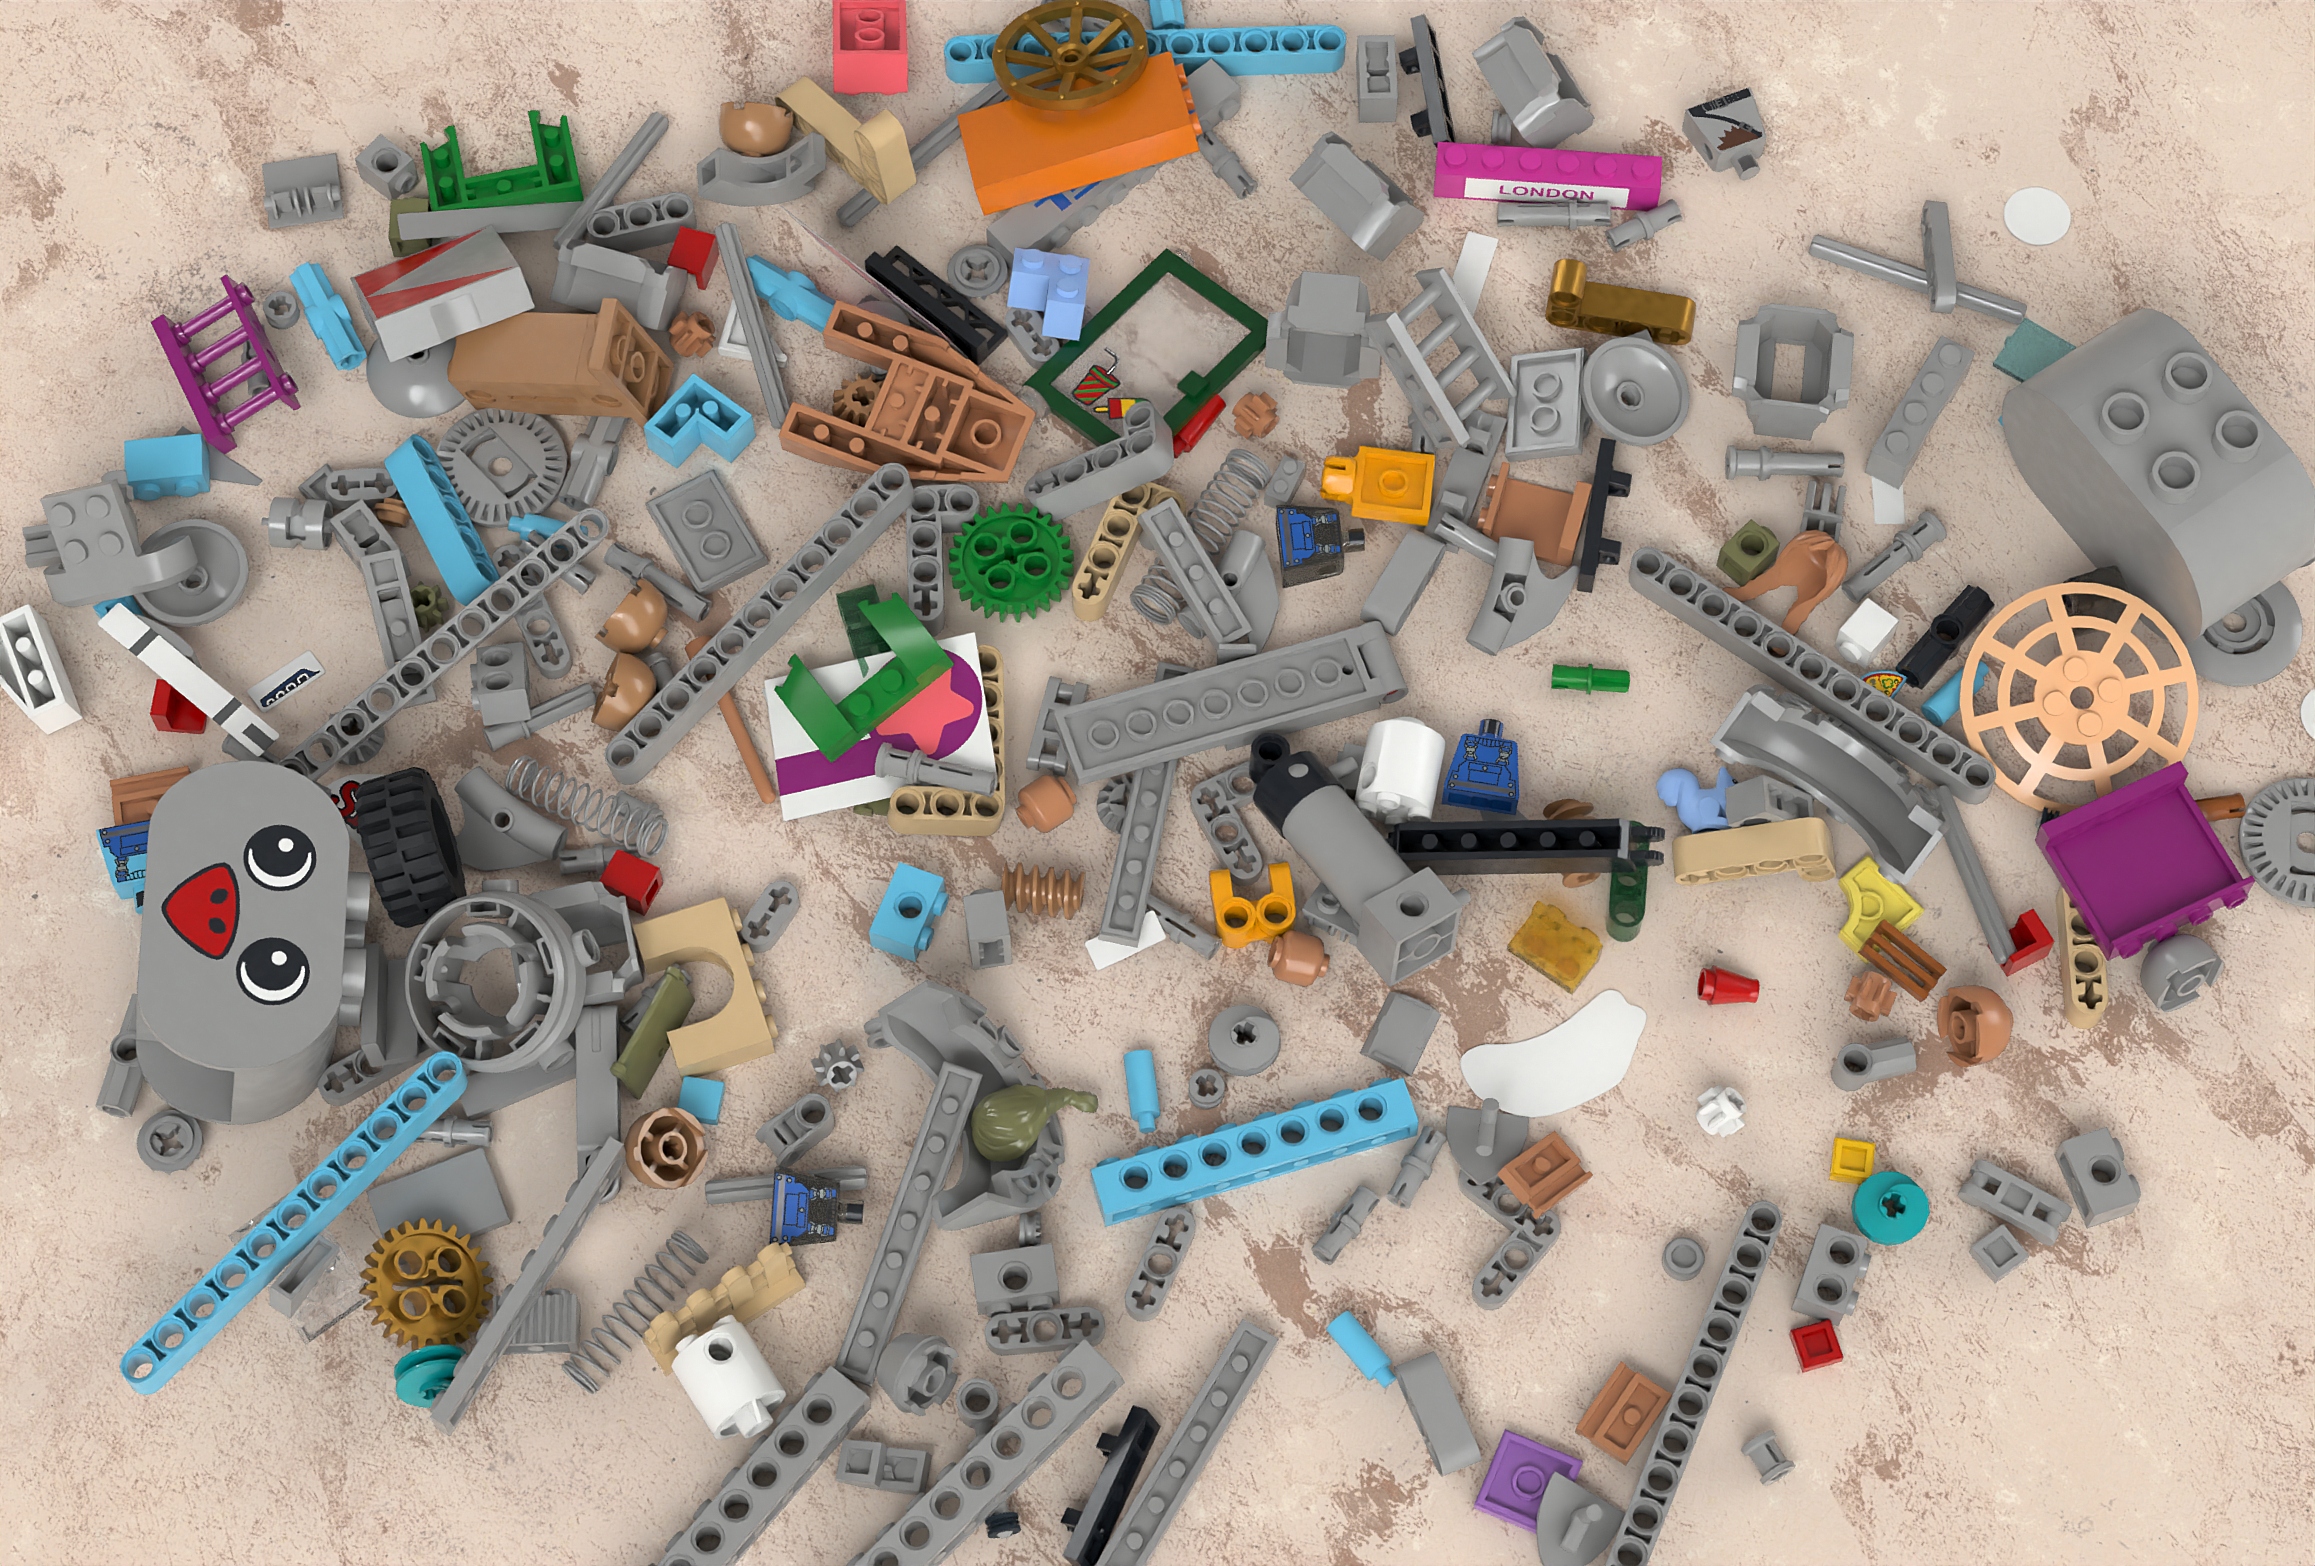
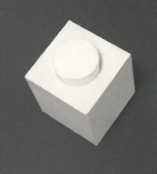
(1866, 634)

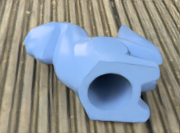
(1697, 808)

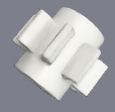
(1721, 1111)

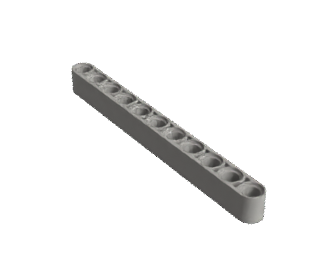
(453, 636)
(758, 640)
(1817, 691)
(1697, 1389)

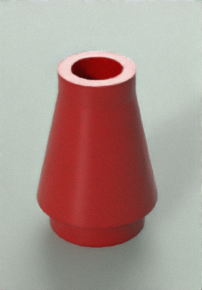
(1726, 987)

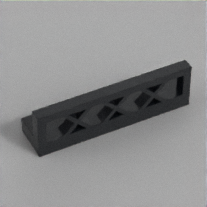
(908, 289)

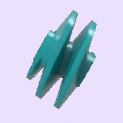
(1907, 1199)
(425, 1373)

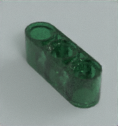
(862, 635)
(1627, 900)

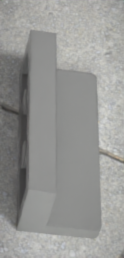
(385, 1021)

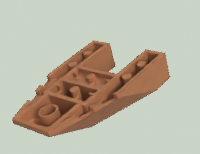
(930, 415)

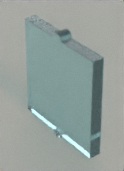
(2030, 351)

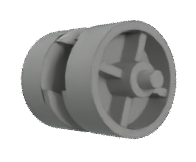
(297, 523)

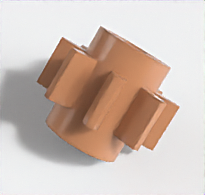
(692, 334)
(1255, 415)
(1870, 996)

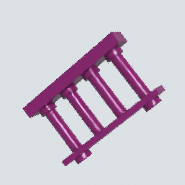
(190, 366)

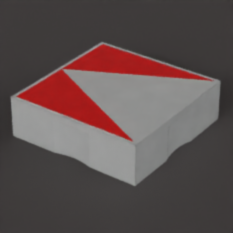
(442, 292)

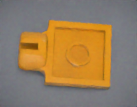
(1381, 484)

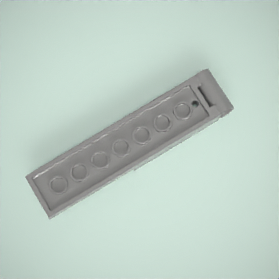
(1232, 703)

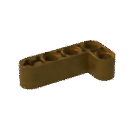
(1616, 309)

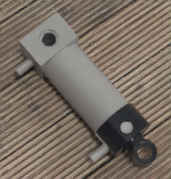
(1400, 915)

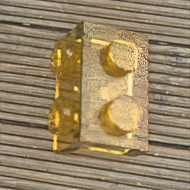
(1556, 947)

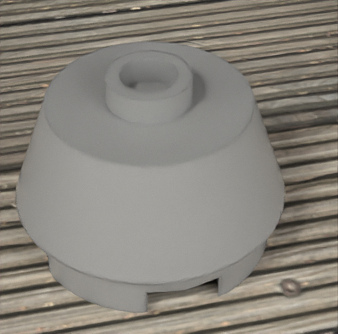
(917, 1371)

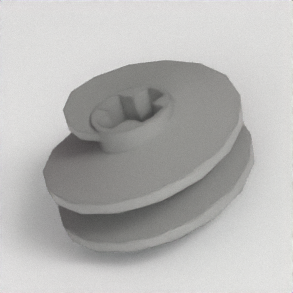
(1243, 1022)

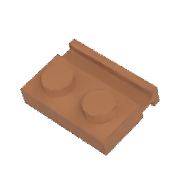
(138, 795)
(1544, 1174)
(1623, 1413)

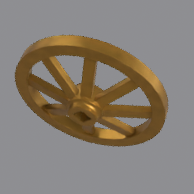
(1072, 58)

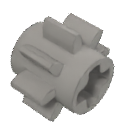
(847, 1069)

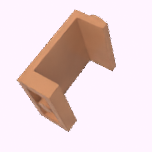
(1535, 515)

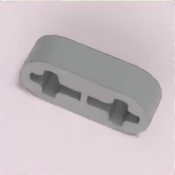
(1026, 341)
(360, 486)
(763, 911)

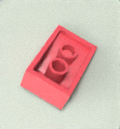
(870, 47)

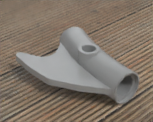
(1251, 584)
(1518, 598)
(487, 840)

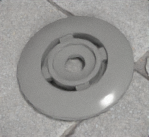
(521, 438)
(2268, 618)
(2270, 845)

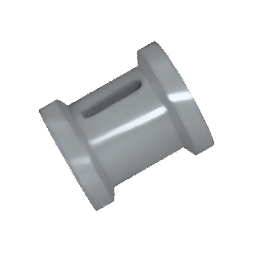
(1768, 1457)

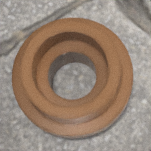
(392, 513)

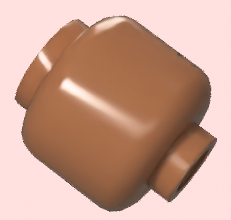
(1045, 803)
(1298, 958)

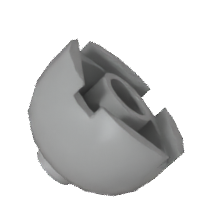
(2177, 969)

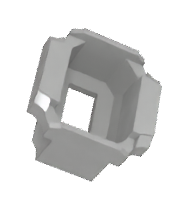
(1533, 85)
(1357, 196)
(641, 285)
(1323, 333)
(1825, 368)
(608, 919)

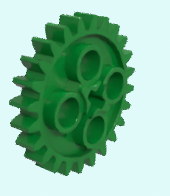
(1024, 590)

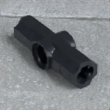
(1958, 622)

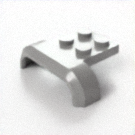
(103, 550)

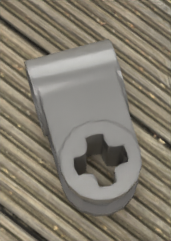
(795, 1131)

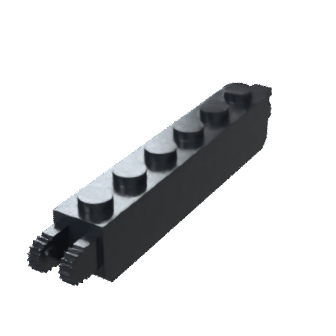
(1526, 846)

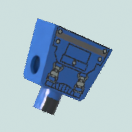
(1484, 771)

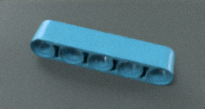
(441, 519)

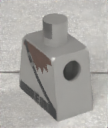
(1727, 133)

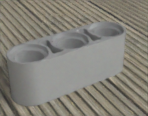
(655, 211)
(1403, 581)
(1437, 1413)

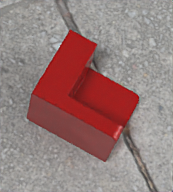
(696, 253)
(175, 712)
(633, 879)
(2031, 941)

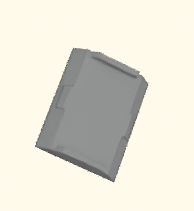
(1401, 1032)

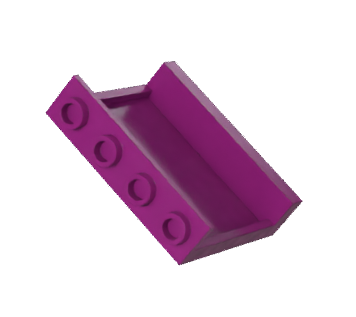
(2141, 863)

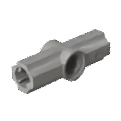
(591, 460)
(122, 1077)

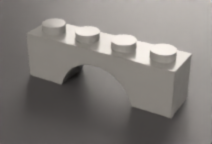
(1918, 411)

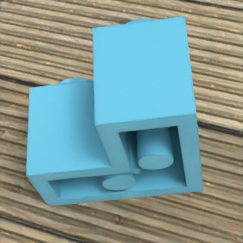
(698, 416)

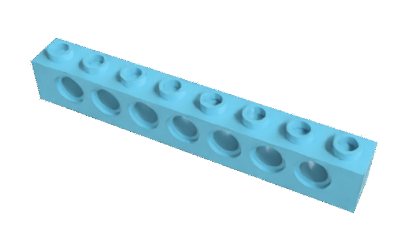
(1240, 1169)

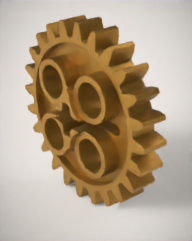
(421, 1249)

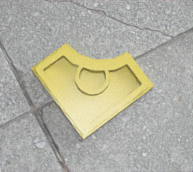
(1871, 901)

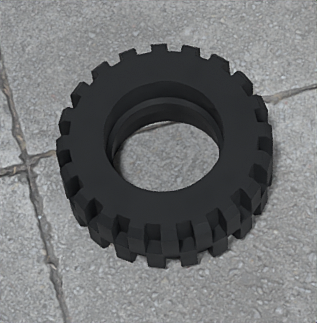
(409, 845)

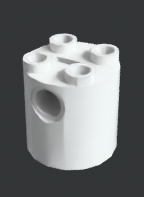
(1400, 772)
(728, 1380)

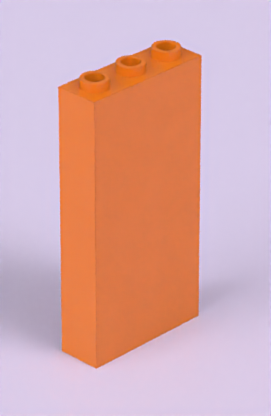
(1037, 153)

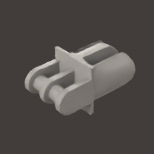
(1823, 519)

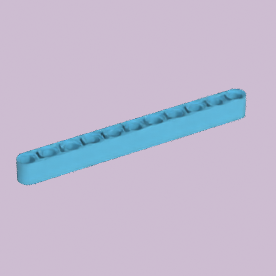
(1197, 43)
(288, 1240)

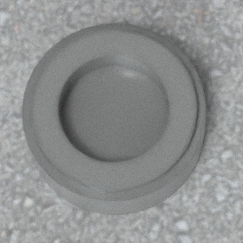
(1683, 1259)

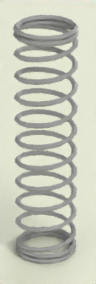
(532, 777)
(690, 1248)

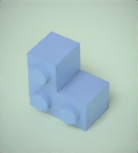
(1050, 285)

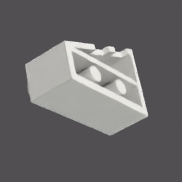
(34, 671)

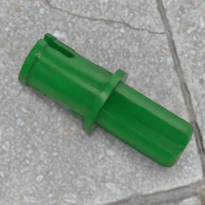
(1589, 679)

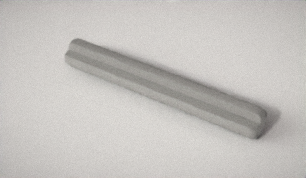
(761, 1186)

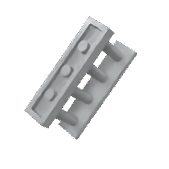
(1409, 363)

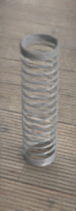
(1255, 482)

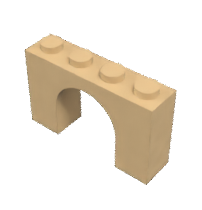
(710, 935)

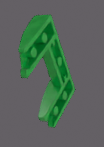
(550, 181)
(842, 725)

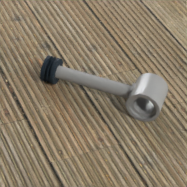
(1002, 1522)

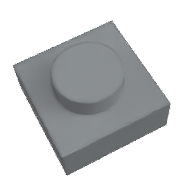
(1999, 1253)

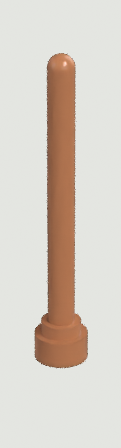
(738, 731)

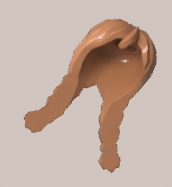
(1812, 564)

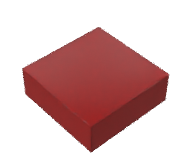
(1816, 1345)

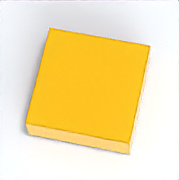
(1851, 1160)

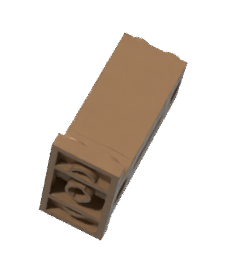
(564, 365)

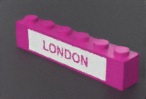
(1546, 176)

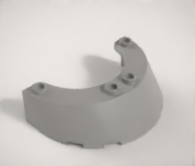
(1841, 771)
(949, 1026)

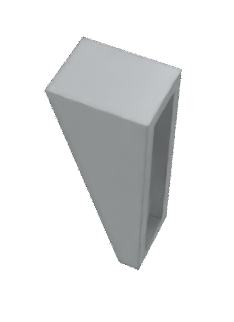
(301, 1276)

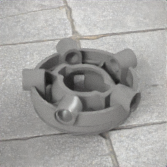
(435, 971)

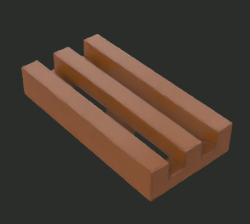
(1909, 948)

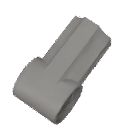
(1875, 1061)

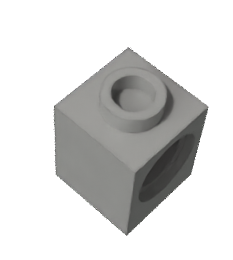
(385, 155)

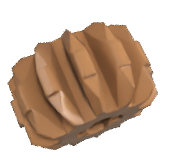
(853, 395)

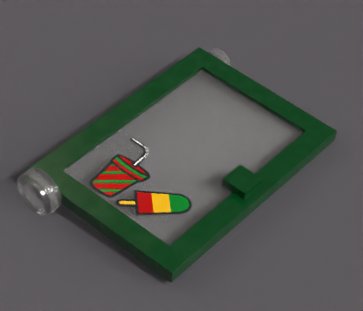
(1158, 341)

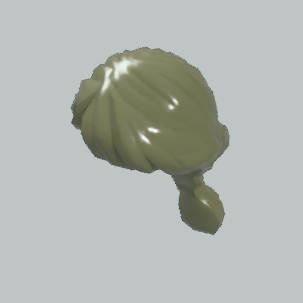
(1012, 1117)

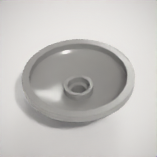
(1649, 383)
(414, 385)
(220, 569)

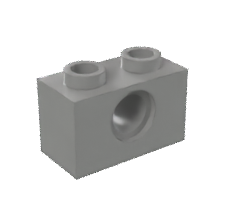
(2098, 1200)
(1032, 1263)

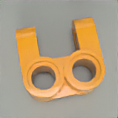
(1253, 913)

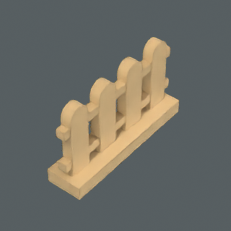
(743, 1293)

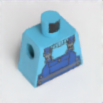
(125, 858)

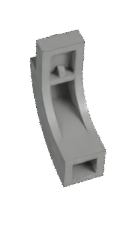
(762, 180)

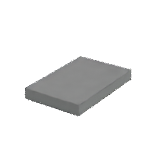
(1548, 408)
(706, 533)
(455, 1191)

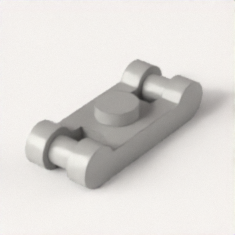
(1045, 728)
(2015, 1201)

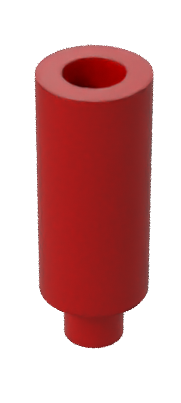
(1195, 429)

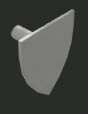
(1484, 1139)
(1573, 1524)

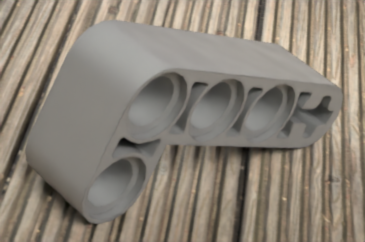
(1107, 470)
(929, 560)

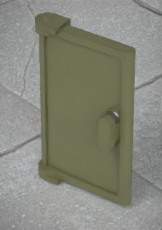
(650, 1038)

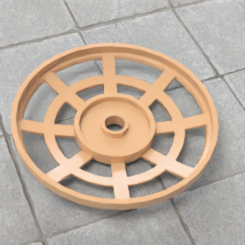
(2057, 680)

